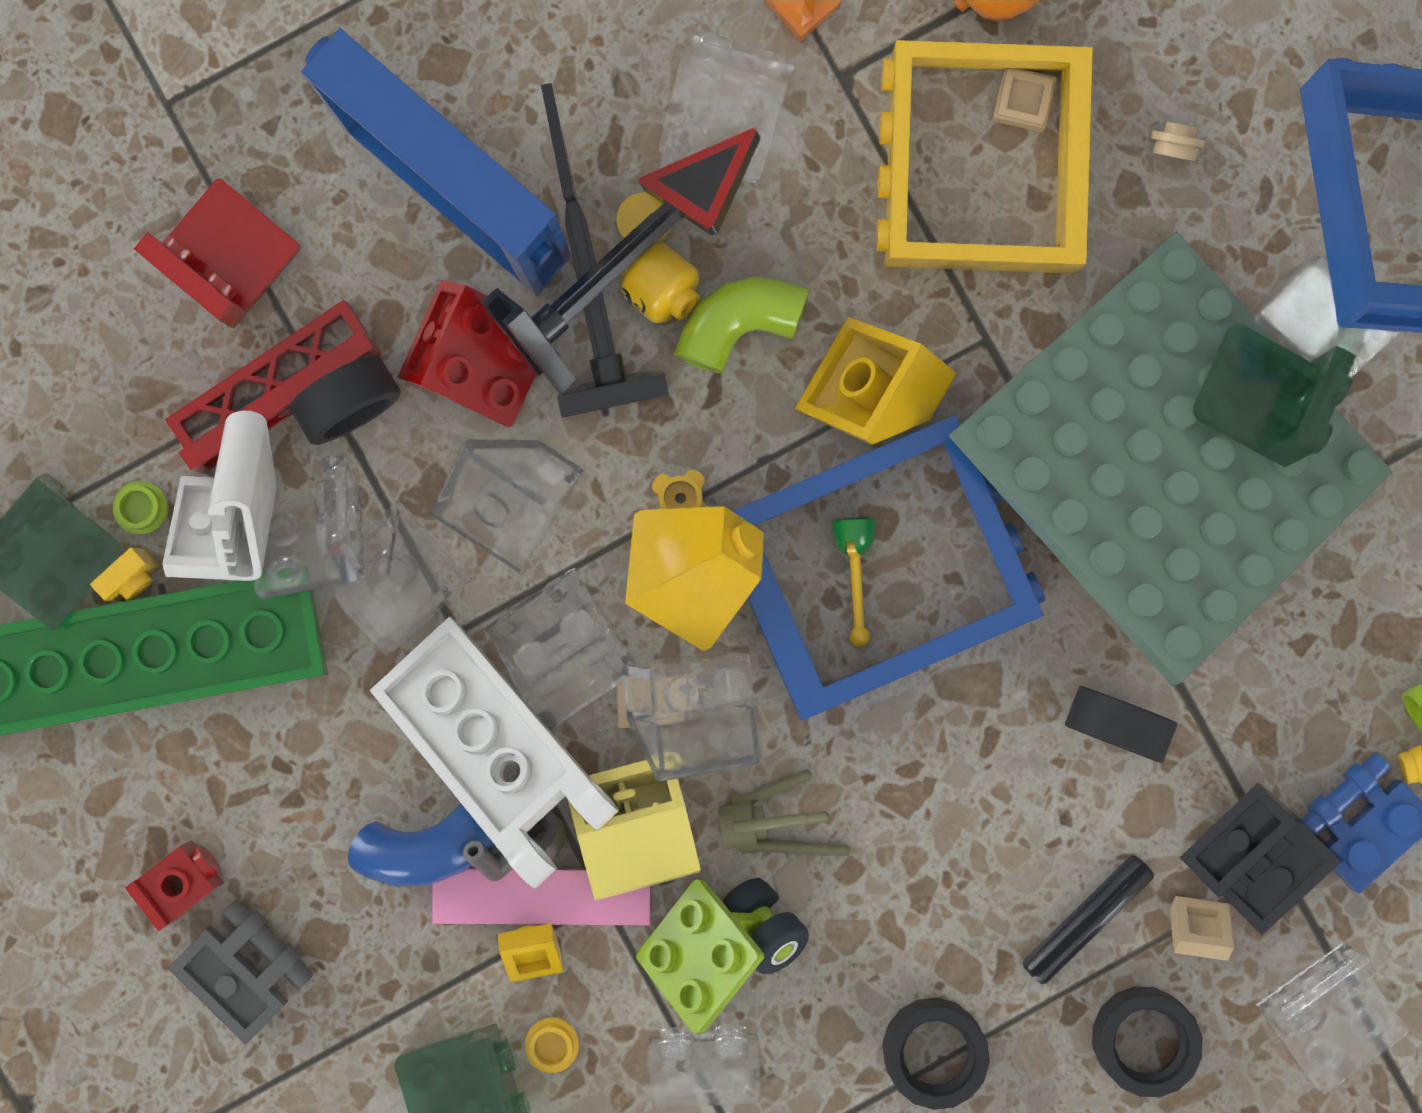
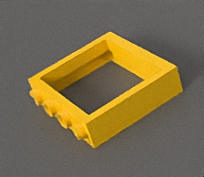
(1073, 157)

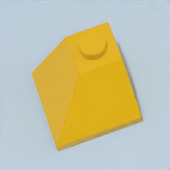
(875, 383)

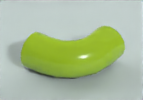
(732, 312)

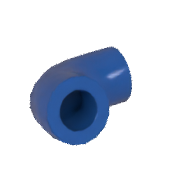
(416, 856)

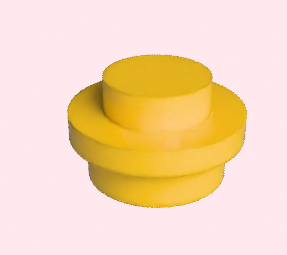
(552, 1045)

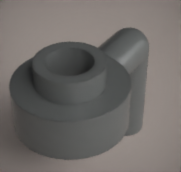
(496, 866)

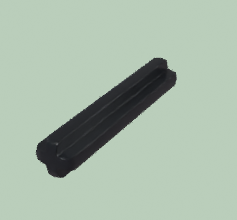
(1088, 919)

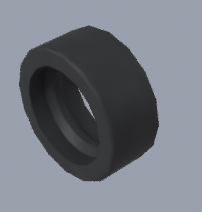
(344, 399)
(1121, 724)
(1177, 1071)
(940, 1095)

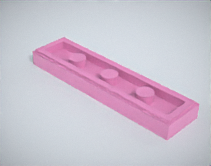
(558, 900)

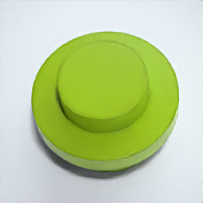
(140, 507)

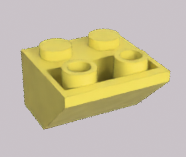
(644, 840)

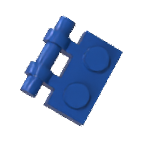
(1378, 832)

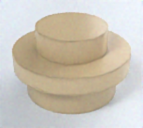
(1178, 141)

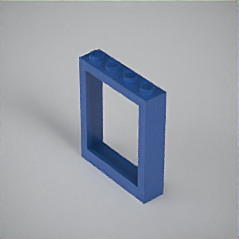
(1326, 100)
(437, 160)
(1002, 540)

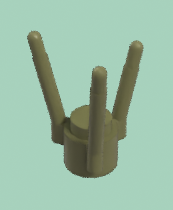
(746, 825)

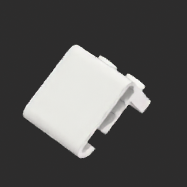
(225, 520)

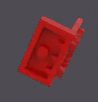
(222, 253)
(467, 356)

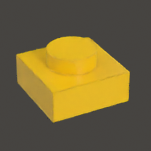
(126, 576)
(530, 952)

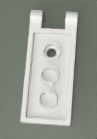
(474, 726)

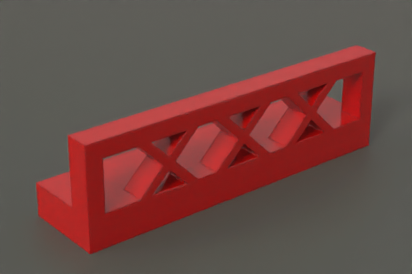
(274, 405)

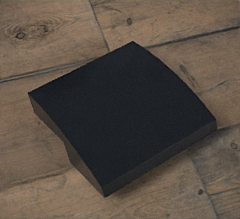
(1261, 858)

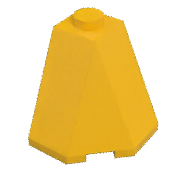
(693, 569)

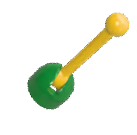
(854, 538)

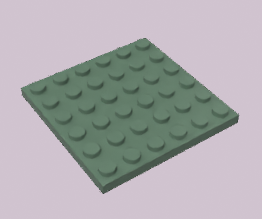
(1137, 494)

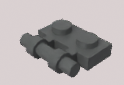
(229, 983)

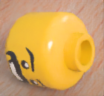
(661, 284)

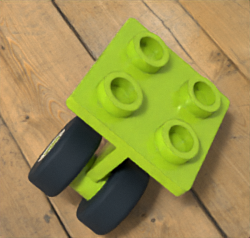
(714, 945)

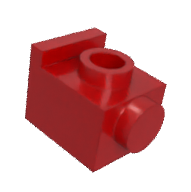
(159, 899)

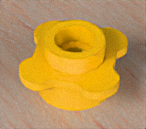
(689, 485)

